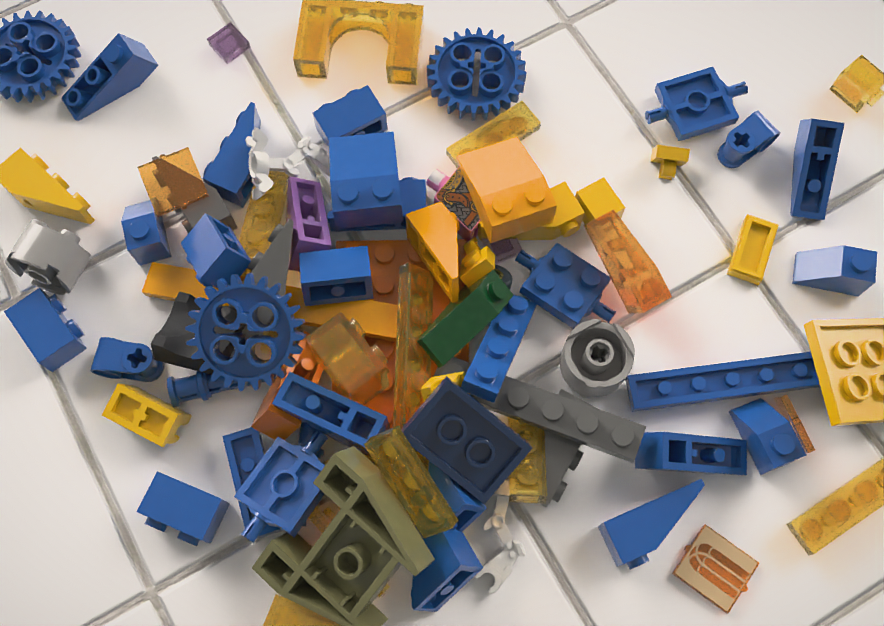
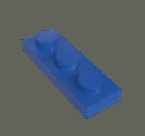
(244, 452)

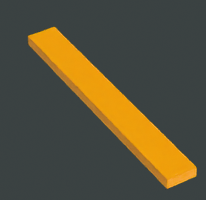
(375, 317)

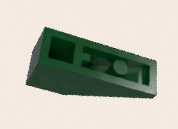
(465, 318)

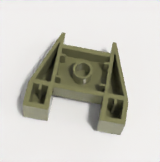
(355, 551)

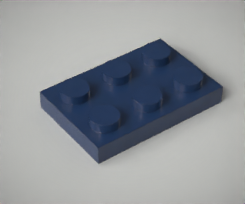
(465, 440)

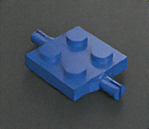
(696, 103)
(565, 285)
(282, 487)

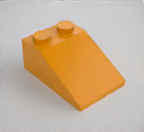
(507, 189)

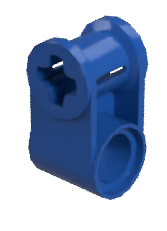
(747, 140)
(125, 360)

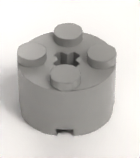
(48, 257)
(600, 340)

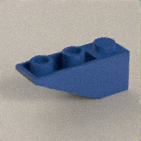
(113, 74)
(230, 168)

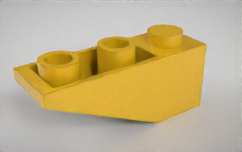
(36, 189)

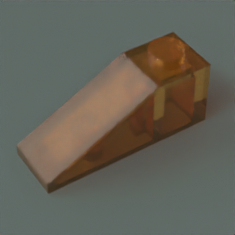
(627, 264)

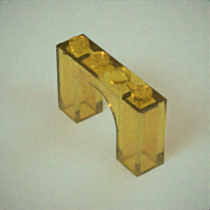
(328, 20)

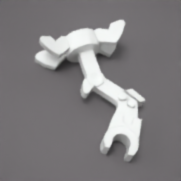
(261, 163)
(501, 564)

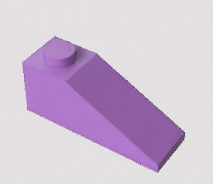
(310, 224)

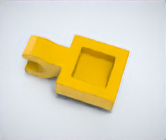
(476, 263)

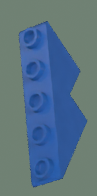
(454, 557)

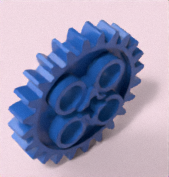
(35, 55)
(447, 71)
(247, 299)

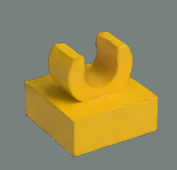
(670, 158)

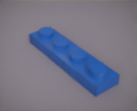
(498, 349)

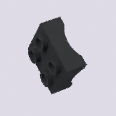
(170, 342)

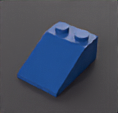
(364, 180)

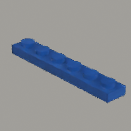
(721, 381)

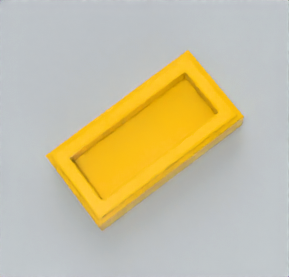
(752, 249)

